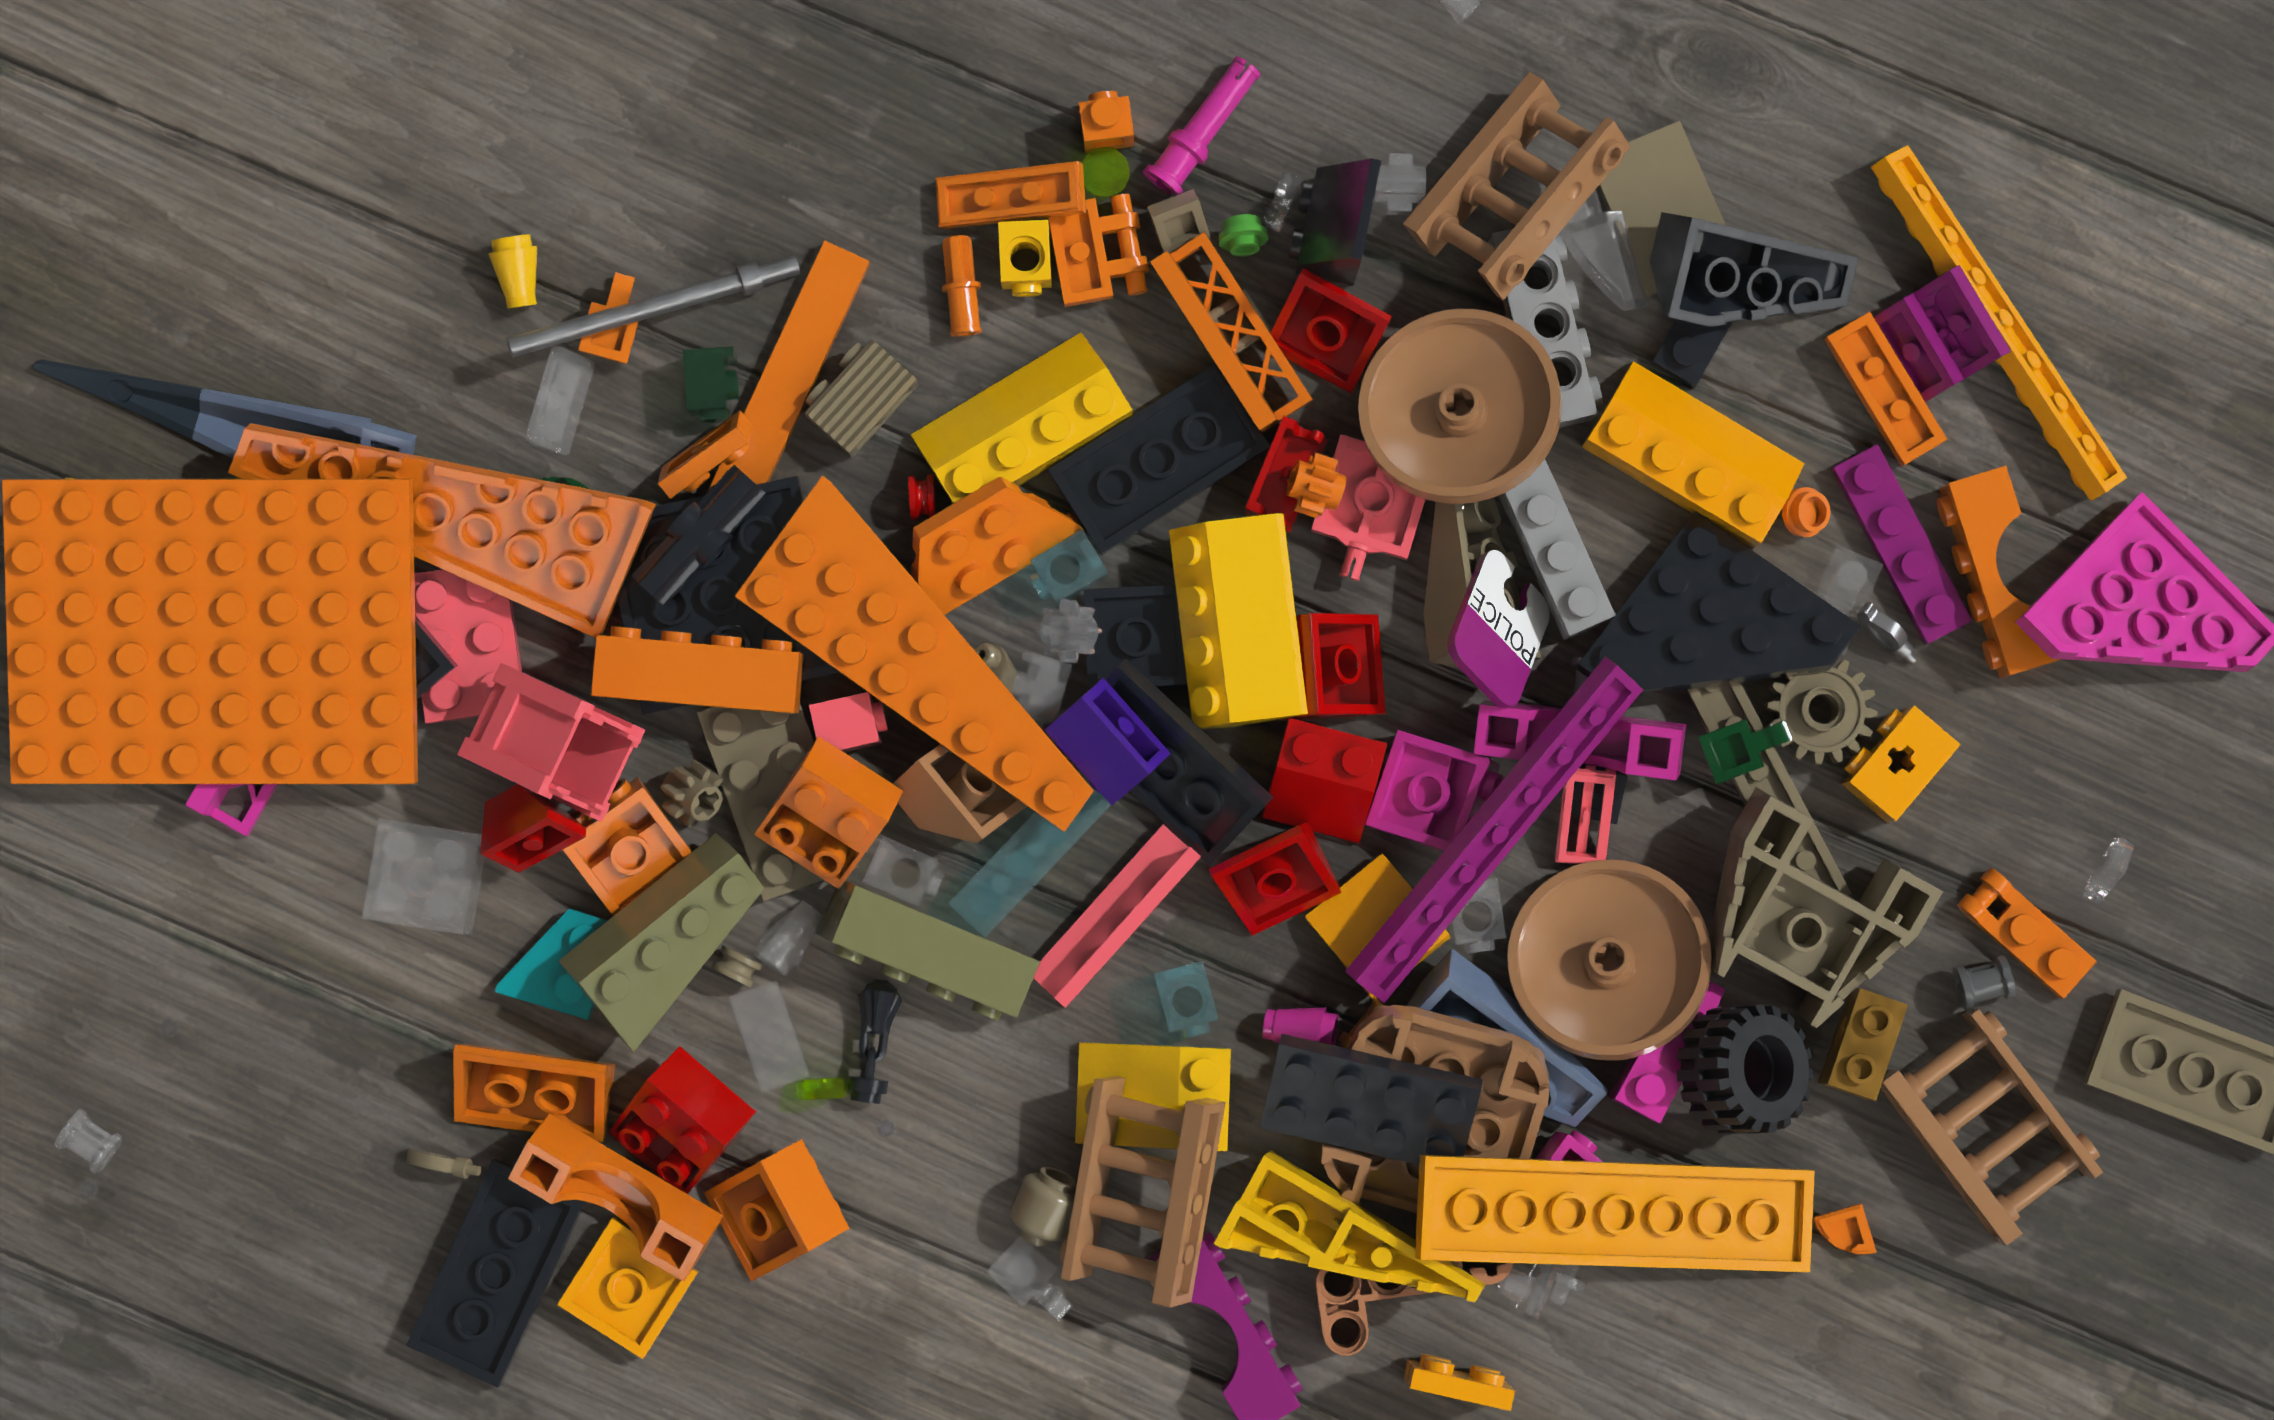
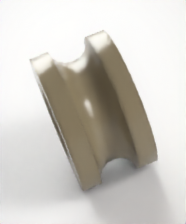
(737, 966)

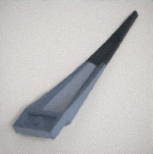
(220, 417)

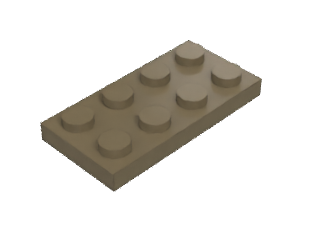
(755, 759)
(2186, 1070)

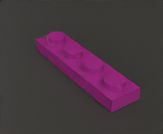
(1901, 544)

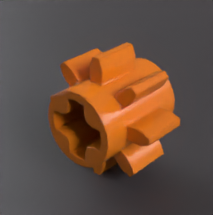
(1316, 485)

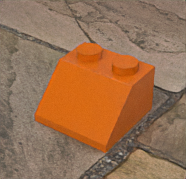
(777, 1210)

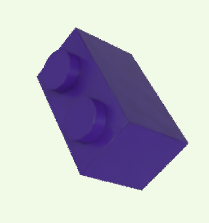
(1107, 742)

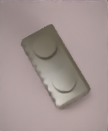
(860, 397)

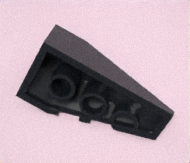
(1732, 274)

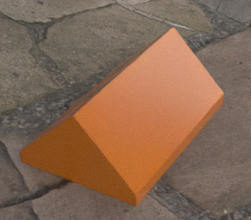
(523, 1087)

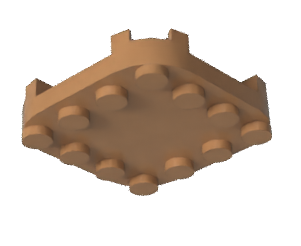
(1507, 1110)

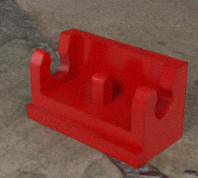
(1288, 446)

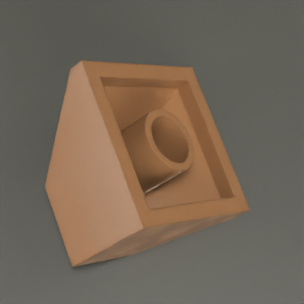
(954, 798)

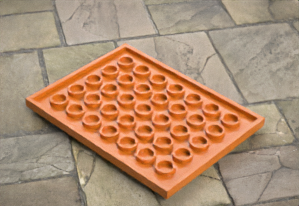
(210, 631)

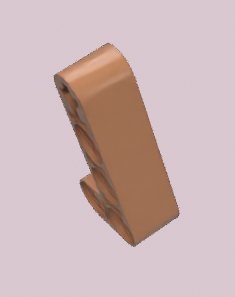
(1352, 1302)

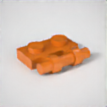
(1082, 256)

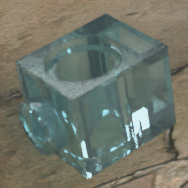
(1082, 552)
(1193, 976)

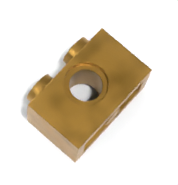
(1863, 1044)

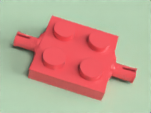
(1372, 512)

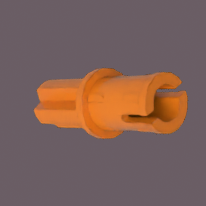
(961, 286)

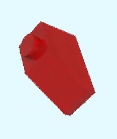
(525, 828)

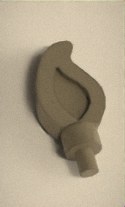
(458, 1166)

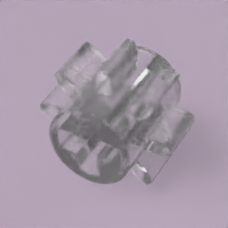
(1400, 184)
(1068, 631)

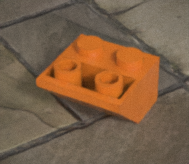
(829, 813)

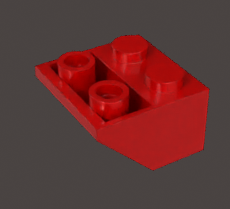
(681, 1121)

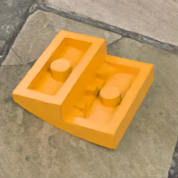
(1362, 908)

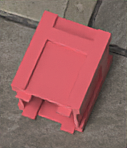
(551, 742)

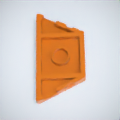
(984, 541)

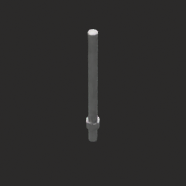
(747, 279)

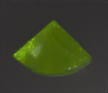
(822, 1088)

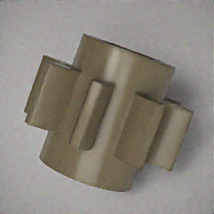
(692, 793)

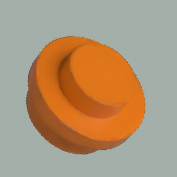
(1806, 512)

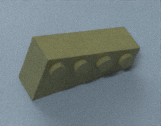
(662, 939)
(928, 949)

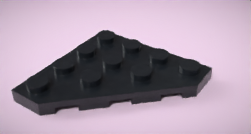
(1717, 617)

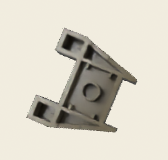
(1801, 923)

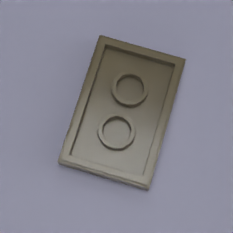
(1655, 178)

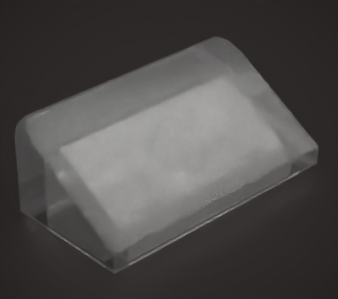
(559, 401)

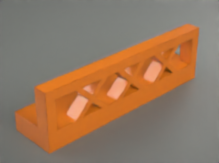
(1216, 343)

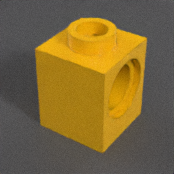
(1025, 235)

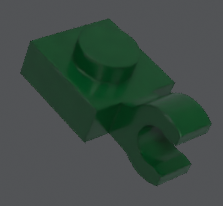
(1736, 749)

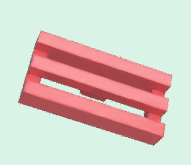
(1589, 777)

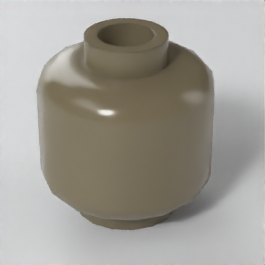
(1044, 1206)

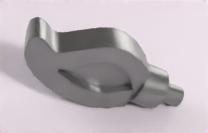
(1886, 632)

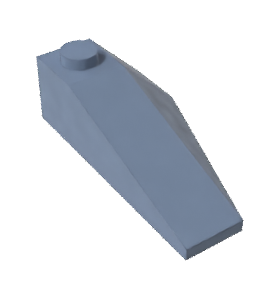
(1468, 993)

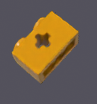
(1926, 752)

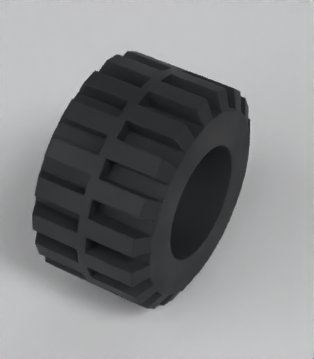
(1715, 1069)

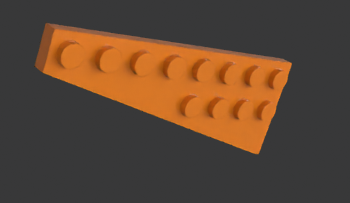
(510, 533)
(868, 618)

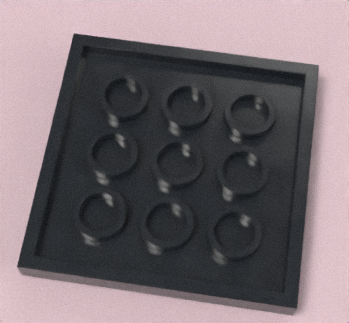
(708, 599)

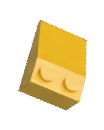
(1158, 1077)

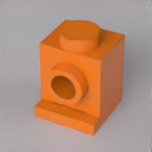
(1106, 121)

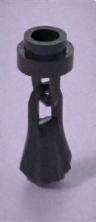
(877, 1008)

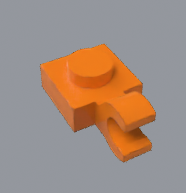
(616, 342)

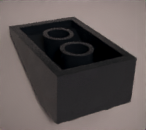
(1336, 220)

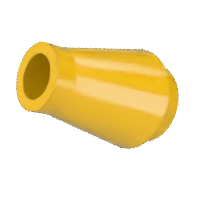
(515, 267)

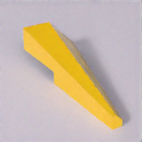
(1308, 1222)

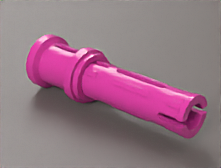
(1189, 145)

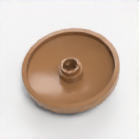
(1460, 406)
(1609, 959)

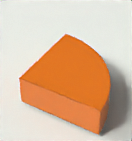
(1846, 1229)

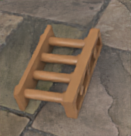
(1488, 158)
(1969, 1172)
(1187, 1175)

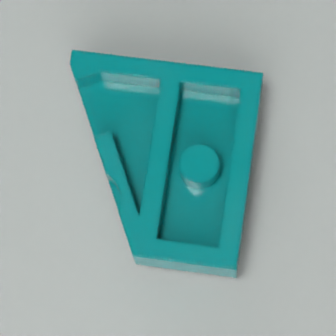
(540, 976)

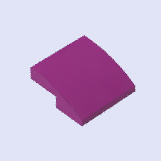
(1942, 333)

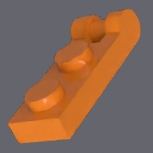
(2027, 934)

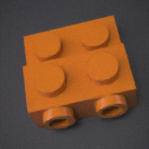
(628, 847)

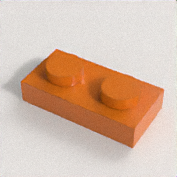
(692, 465)

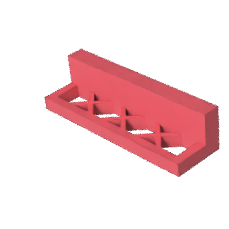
(1115, 915)

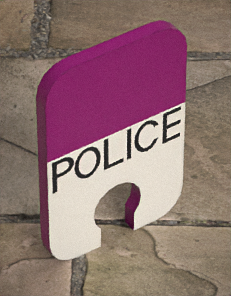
(1491, 638)

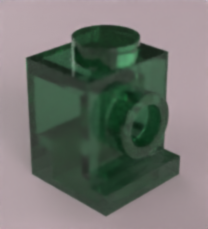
(710, 382)

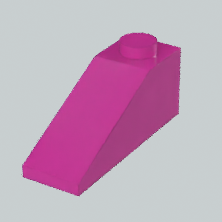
(1651, 1079)

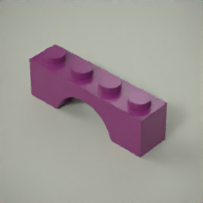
(1257, 1384)

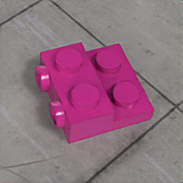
(1430, 790)

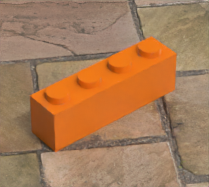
(697, 673)

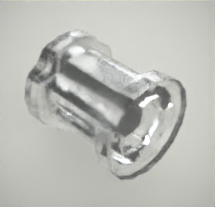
(88, 1141)

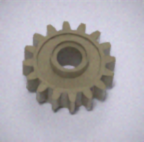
(1846, 718)

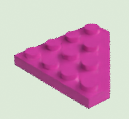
(2147, 600)

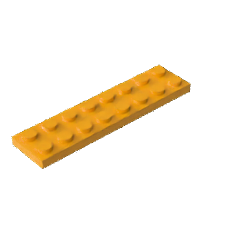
(1614, 1214)

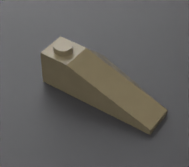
(1457, 542)

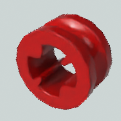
(922, 496)

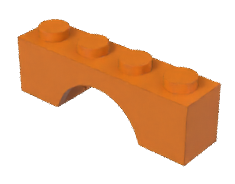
(1978, 514)
(570, 1165)

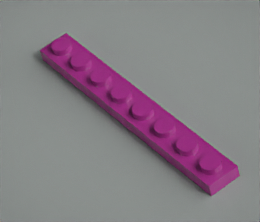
(1494, 830)

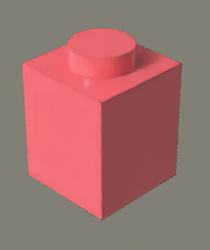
(850, 721)

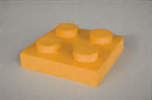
(624, 1292)
(1478, 1386)

